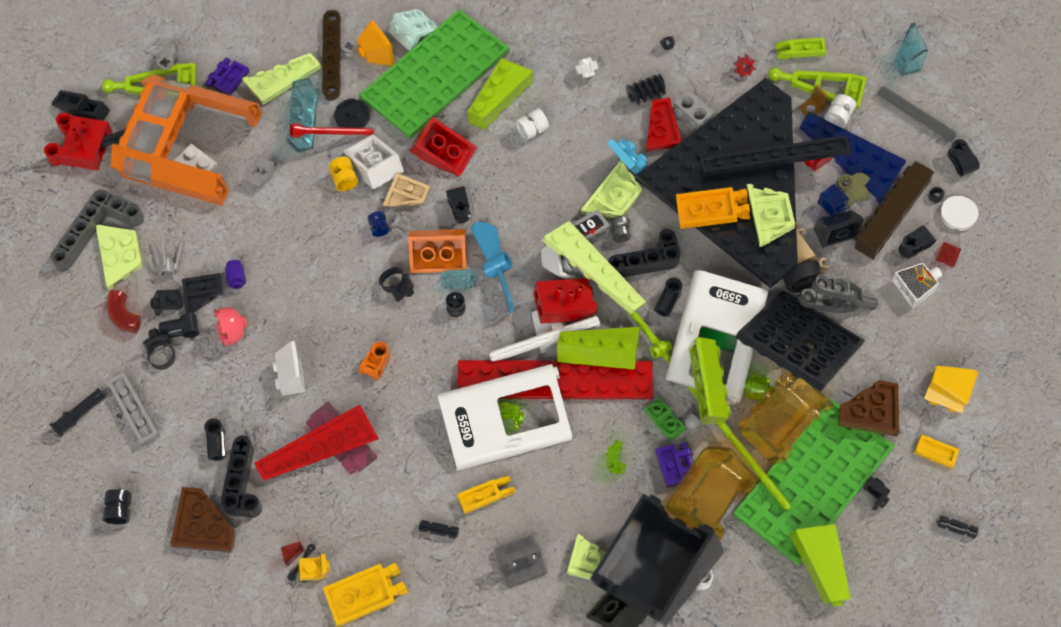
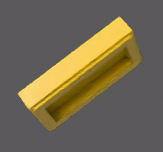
(936, 451)

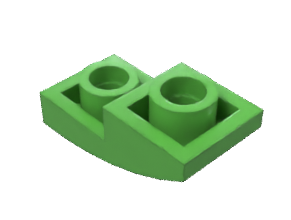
(664, 420)

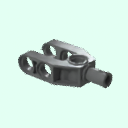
(845, 301)

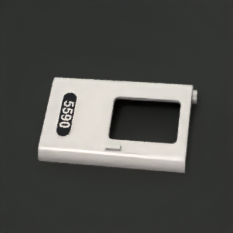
(724, 307)
(477, 425)

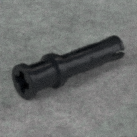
(70, 418)

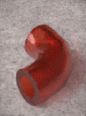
(119, 314)

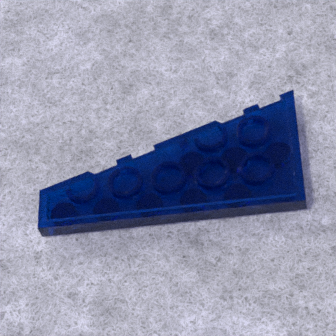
(865, 157)

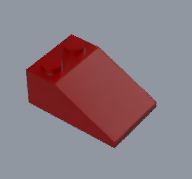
(442, 147)

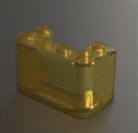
(782, 417)

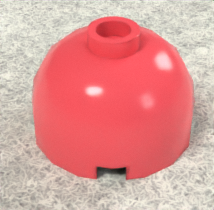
(230, 325)

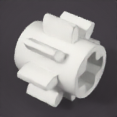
(586, 67)

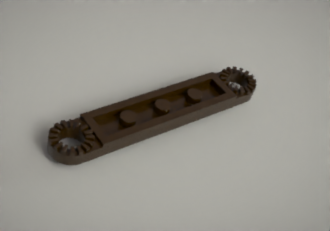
(331, 55)

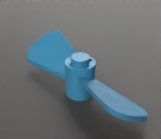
(497, 261)

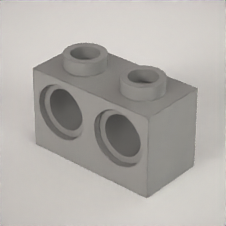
(695, 109)

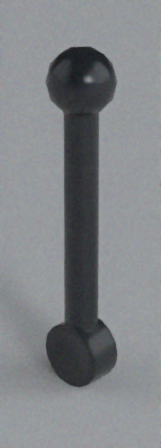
(292, 576)

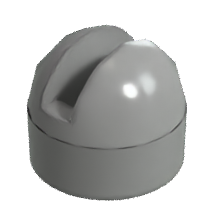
(691, 422)

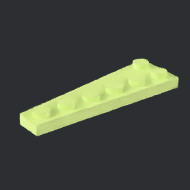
(581, 253)

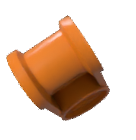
(373, 364)

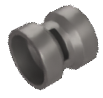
(621, 229)

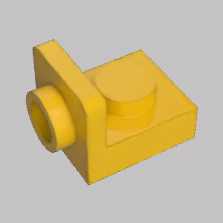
(313, 568)

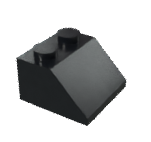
(838, 227)

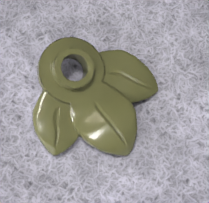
(856, 188)

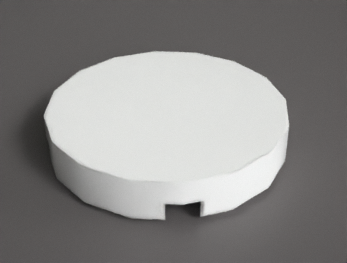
(959, 213)

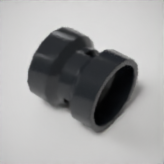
(454, 300)

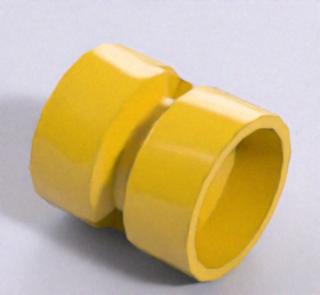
(343, 174)

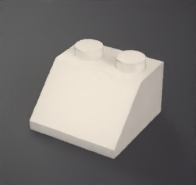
(289, 370)

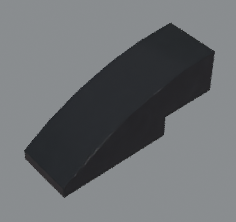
(80, 105)

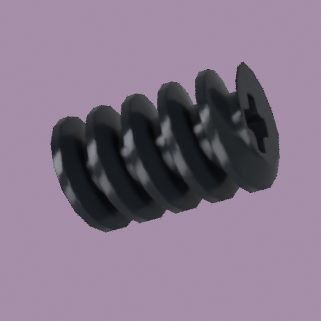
(646, 88)

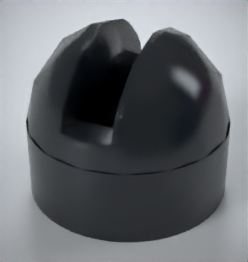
(667, 43)
(936, 197)

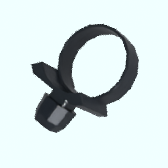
(402, 289)
(154, 341)

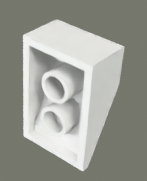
(374, 161)

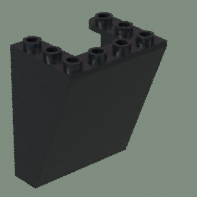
(657, 561)

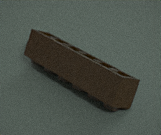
(894, 209)

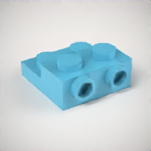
(627, 153)

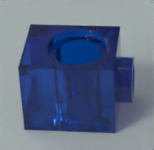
(833, 200)

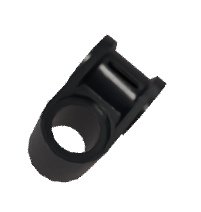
(963, 159)
(459, 204)
(915, 242)

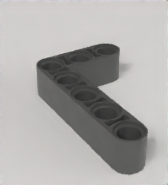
(88, 223)

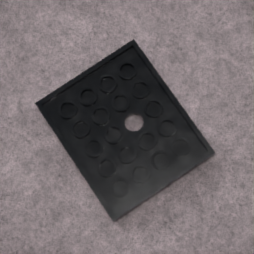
(783, 333)

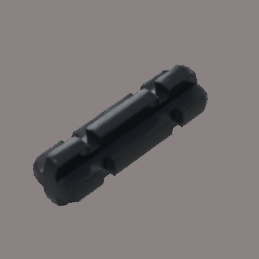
(958, 527)
(438, 529)

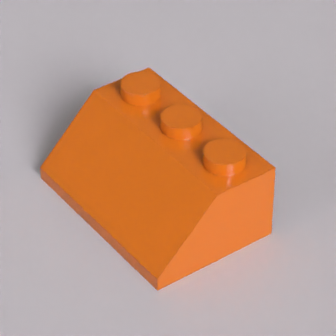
(437, 250)

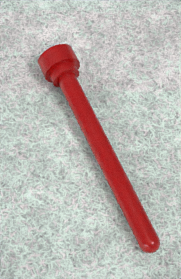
(297, 130)

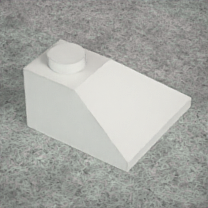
(559, 265)

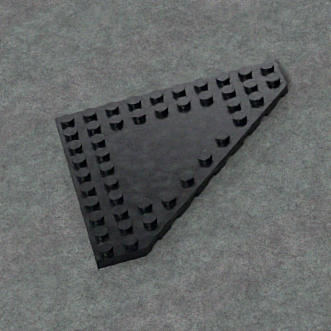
(751, 122)

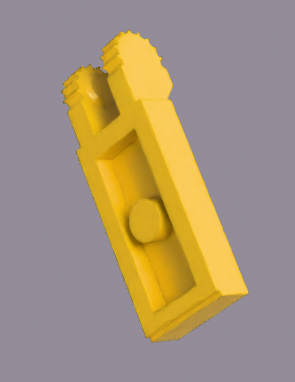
(484, 494)

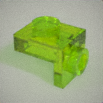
(511, 411)
(613, 453)

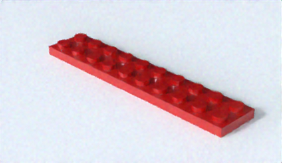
(574, 380)

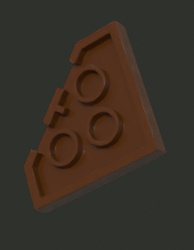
(873, 409)
(200, 524)

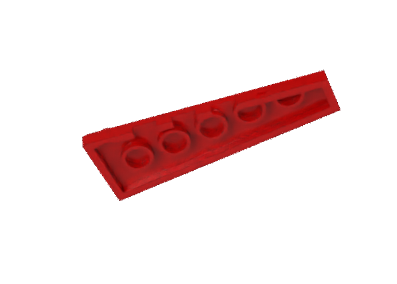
(332, 438)

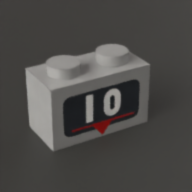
(593, 226)

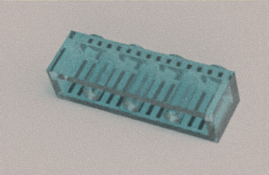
(303, 111)

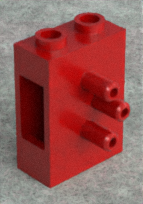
(564, 300)

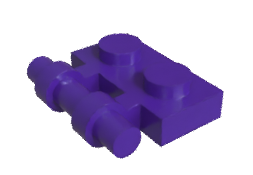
(230, 79)
(670, 464)

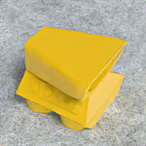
(951, 387)

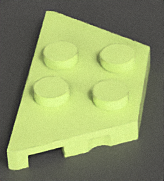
(615, 193)
(770, 213)
(119, 253)

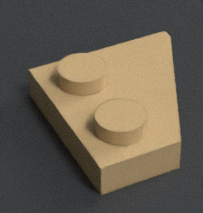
(406, 192)

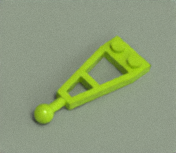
(186, 74)
(854, 87)

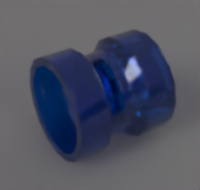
(378, 224)

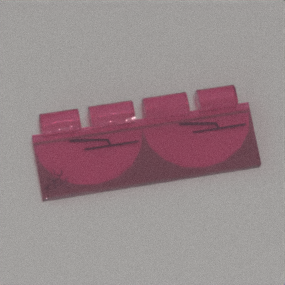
(357, 458)

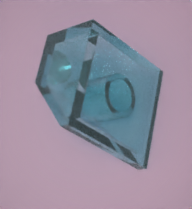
(911, 52)

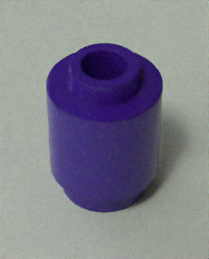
(235, 274)

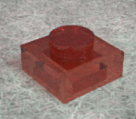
(948, 254)

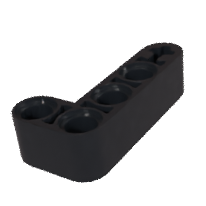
(642, 257)
(240, 475)

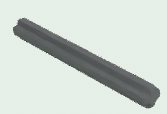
(917, 113)

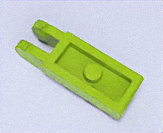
(801, 48)

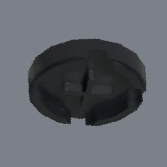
(352, 114)

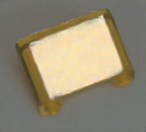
(711, 488)

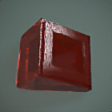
(292, 552)

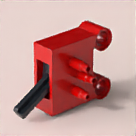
(84, 142)

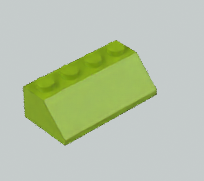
(708, 381)

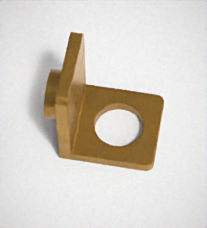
(818, 100)

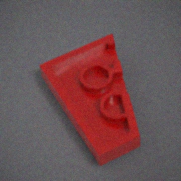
(663, 129)

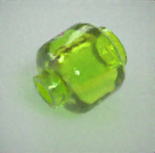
(756, 387)

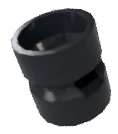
(116, 506)

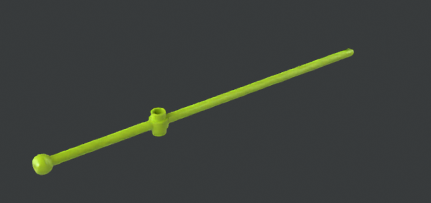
(662, 349)

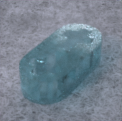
(458, 279)

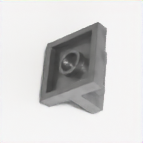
(520, 561)

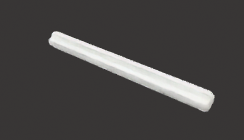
(541, 340)

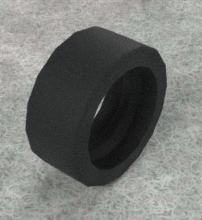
(801, 277)

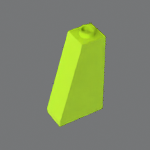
(824, 562)

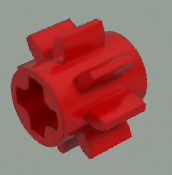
(748, 66)

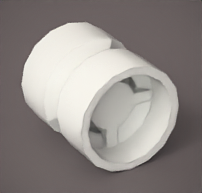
(840, 110)
(533, 123)

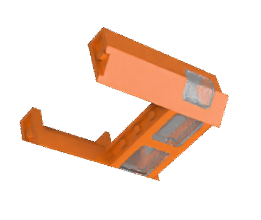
(154, 129)

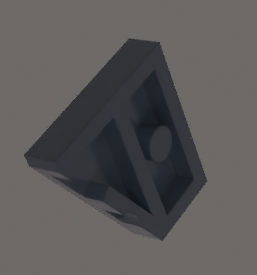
(201, 290)

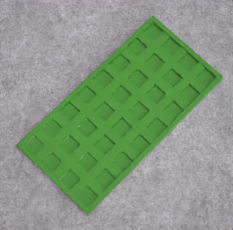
(434, 73)
(817, 480)

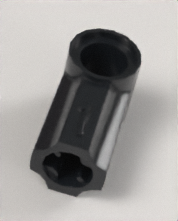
(668, 298)
(185, 326)
(215, 441)

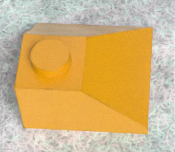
(375, 46)

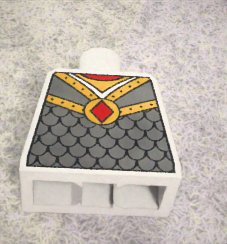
(917, 283)

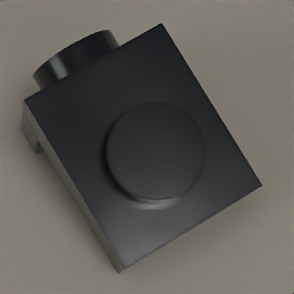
(166, 301)
(878, 490)

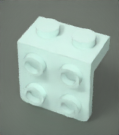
(410, 26)

